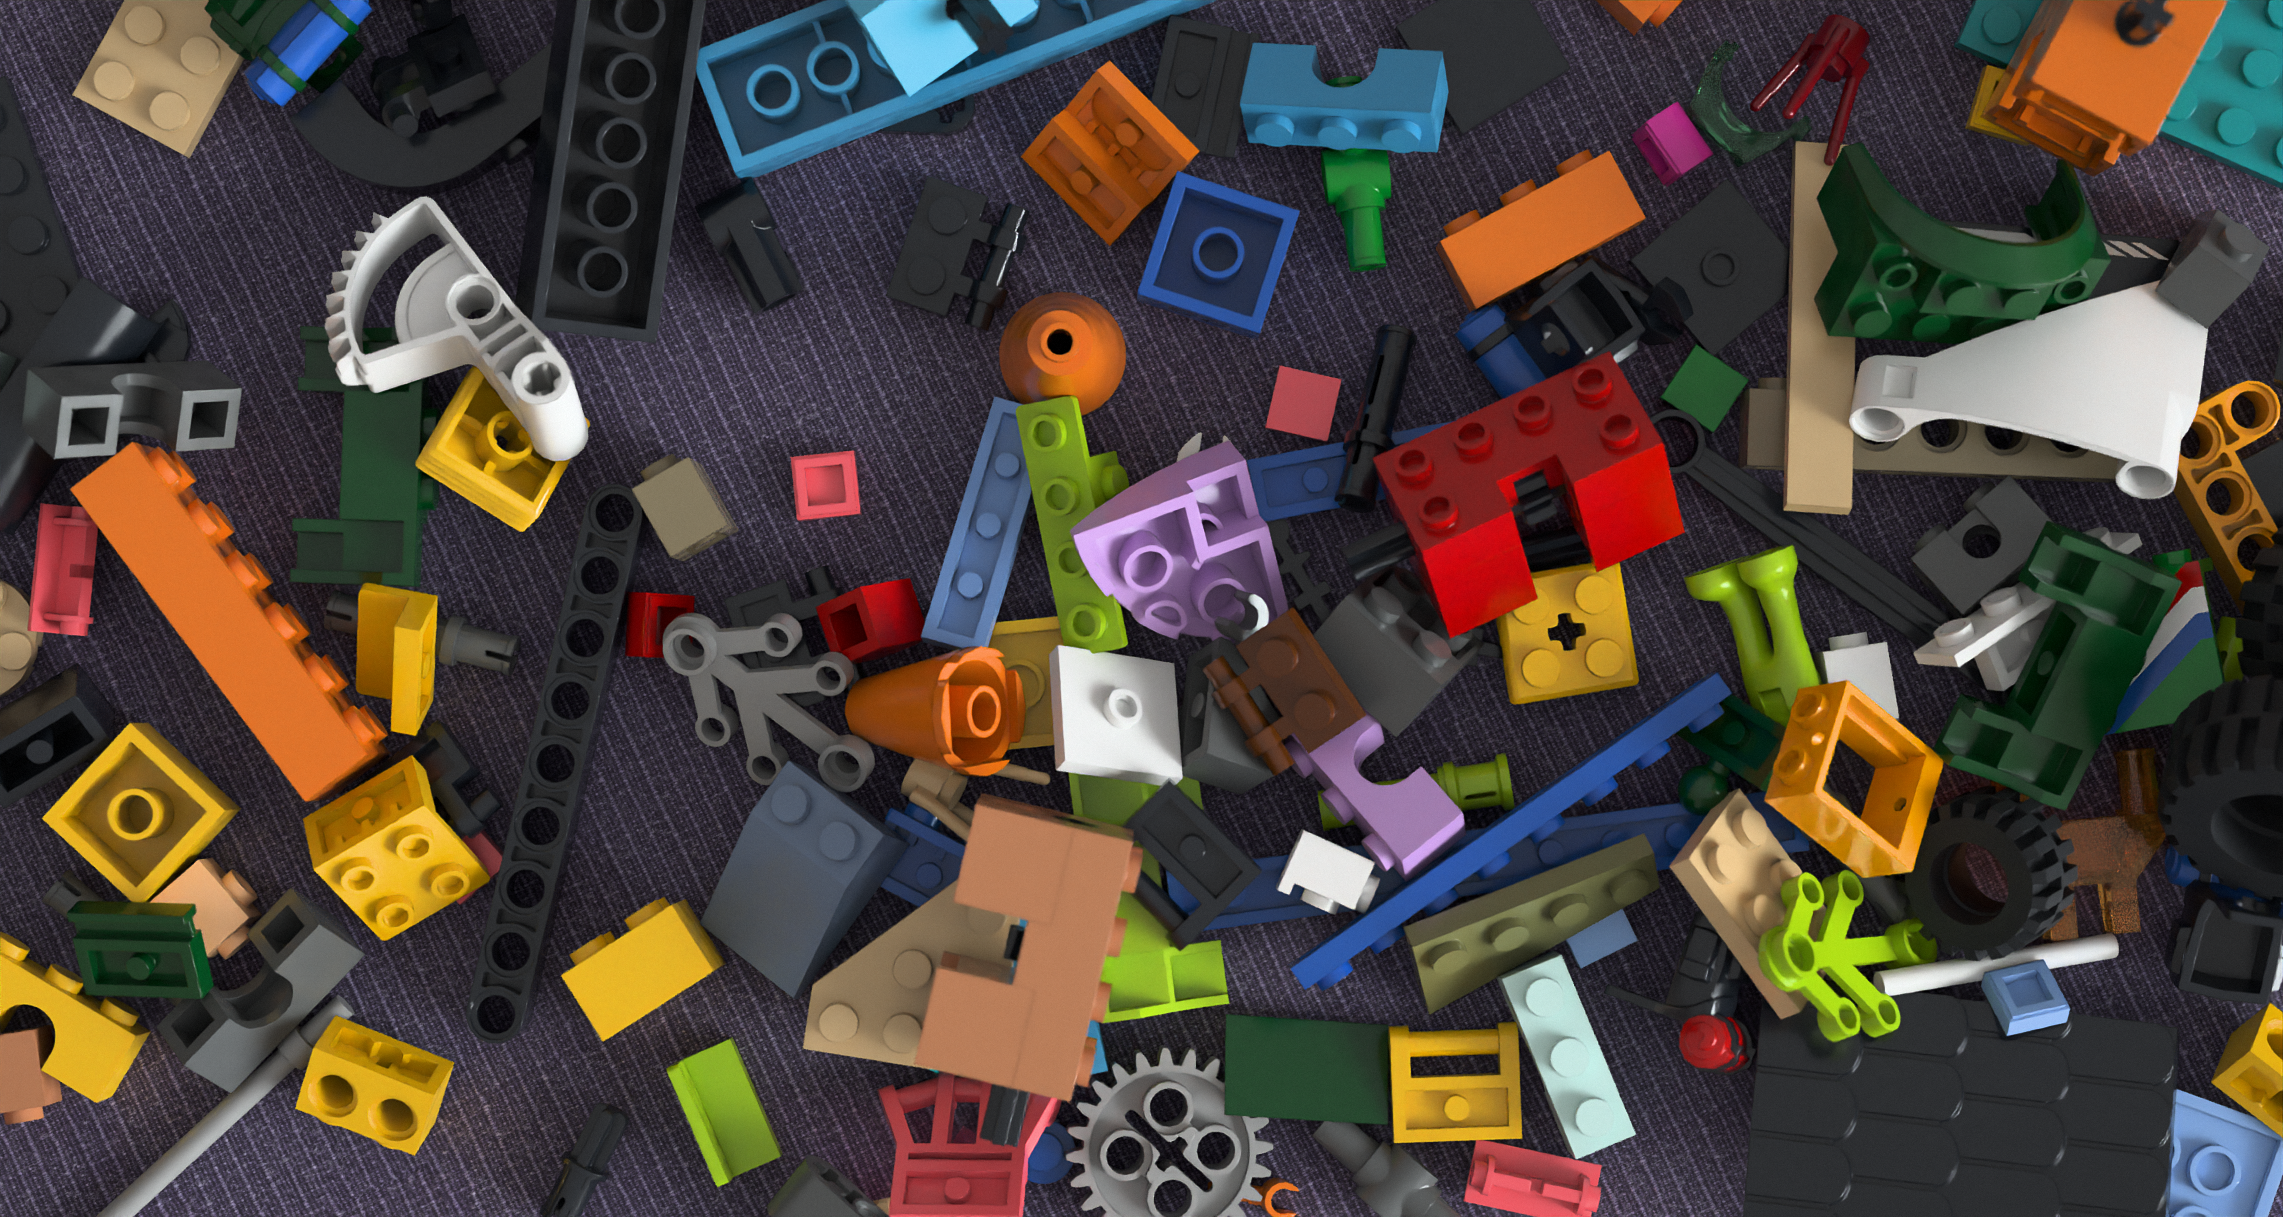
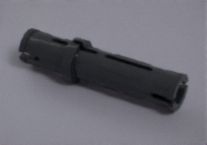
(1375, 418)

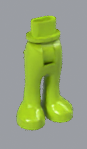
(1737, 585)

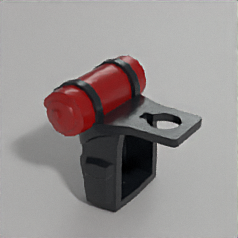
(1706, 1001)

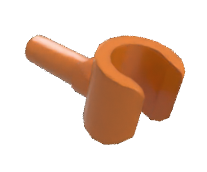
(1267, 1191)

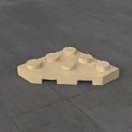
(881, 994)

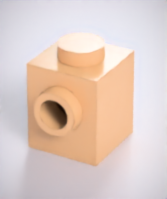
(221, 905)

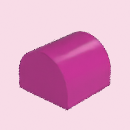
(1671, 144)

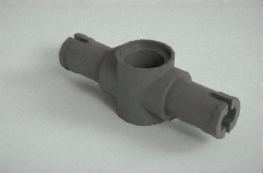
(1385, 1174)

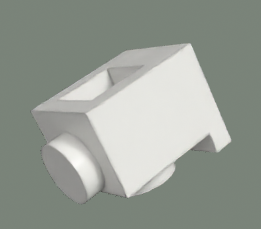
(1328, 874)

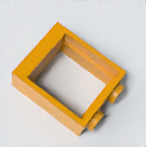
(1905, 772)

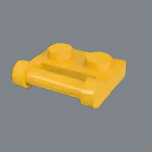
(1455, 1104)

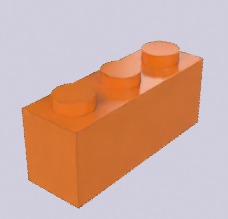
(1538, 229)

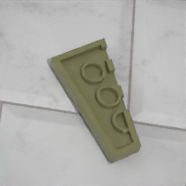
(1514, 924)

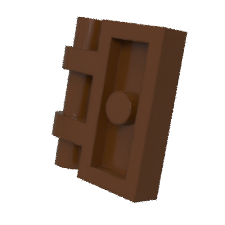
(1298, 681)

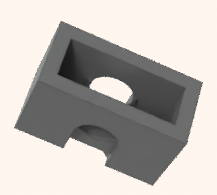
(1964, 580)

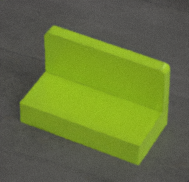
(724, 1111)

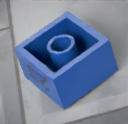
(1217, 255)

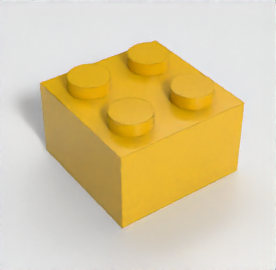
(141, 813)
(643, 968)

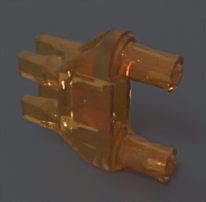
(2114, 847)

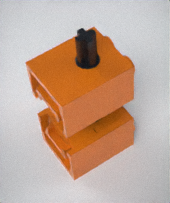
(2099, 75)

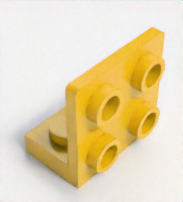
(391, 851)

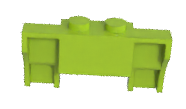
(1150, 972)

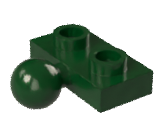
(1736, 742)

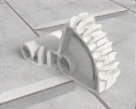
(440, 337)

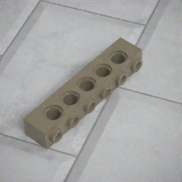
(1963, 455)

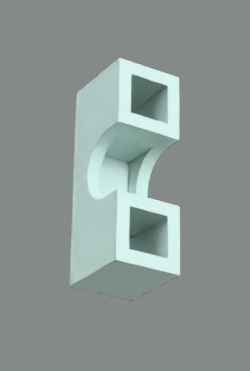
(1566, 1054)

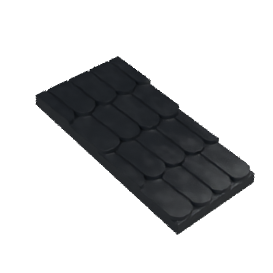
(1961, 1116)

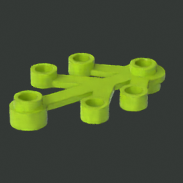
(1792, 958)

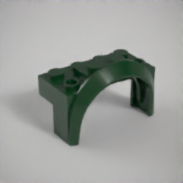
(1933, 283)

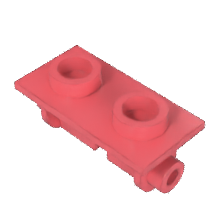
(63, 571)
(1532, 1181)

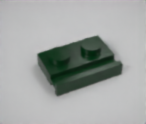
(140, 949)

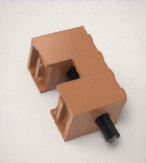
(1031, 1021)

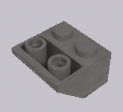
(1393, 647)

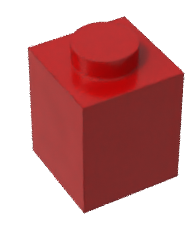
(873, 621)

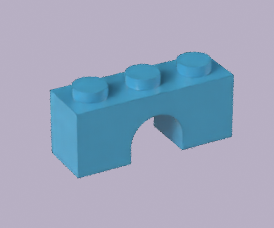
(1392, 109)

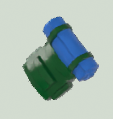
(289, 41)

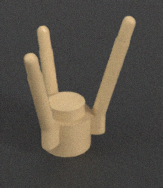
(941, 789)

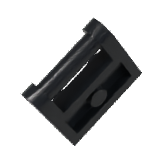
(1195, 854)

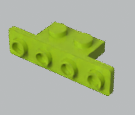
(1065, 490)

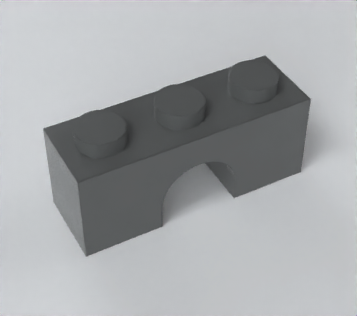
(86, 407)
(238, 1028)

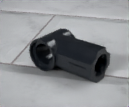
(746, 236)

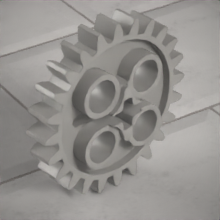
(1132, 1189)

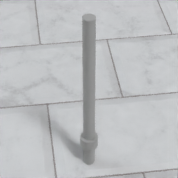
(291, 1054)

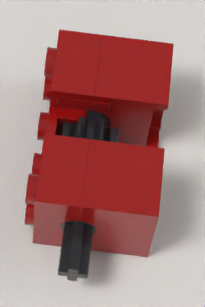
(1466, 482)

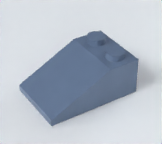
(799, 877)

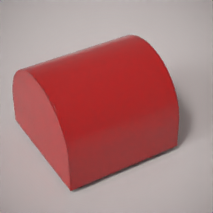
(648, 618)

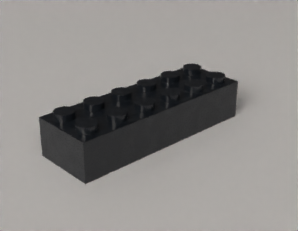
(609, 166)

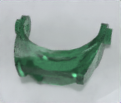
(1723, 127)

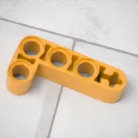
(2218, 462)

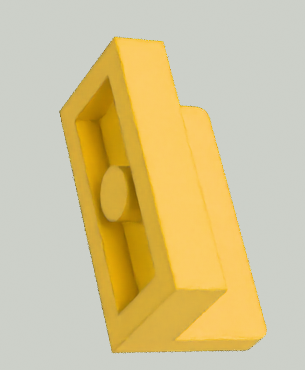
(397, 651)

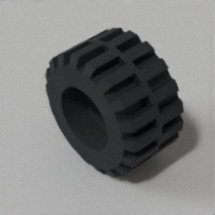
(2027, 850)

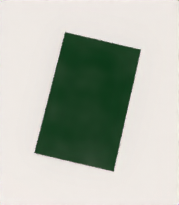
(1306, 1069)

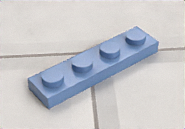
(983, 538)

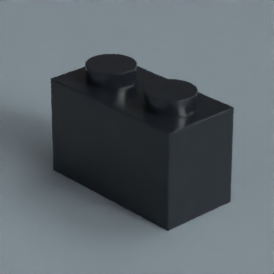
(51, 732)

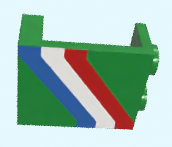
(2182, 655)

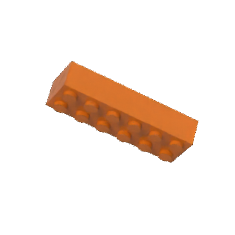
(232, 620)

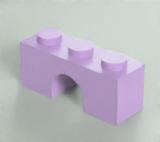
(1402, 821)

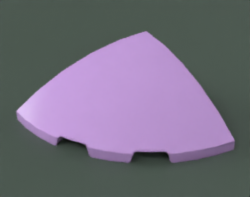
(1184, 546)

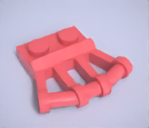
(958, 1178)

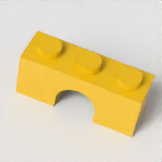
(91, 1036)

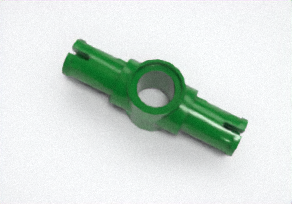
(1357, 187)

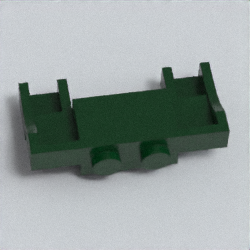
(380, 486)
(2075, 673)

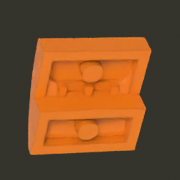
(1109, 153)

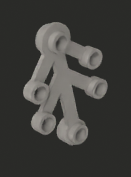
(761, 695)

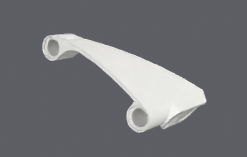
(2095, 375)

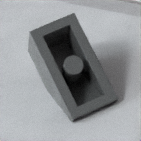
(2211, 266)
(1211, 737)

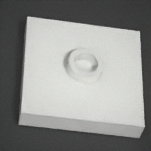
(1115, 716)

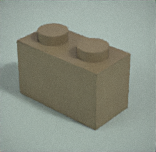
(683, 506)

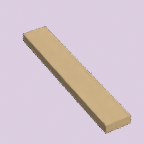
(1818, 365)

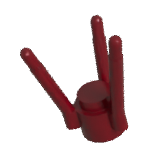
(1829, 55)

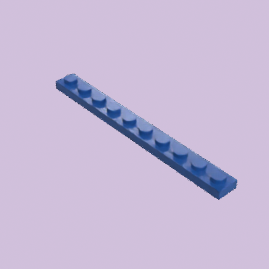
(1664, 825)

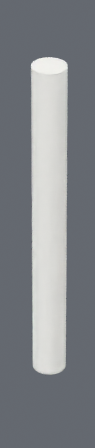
(1964, 971)

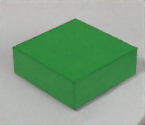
(1703, 388)

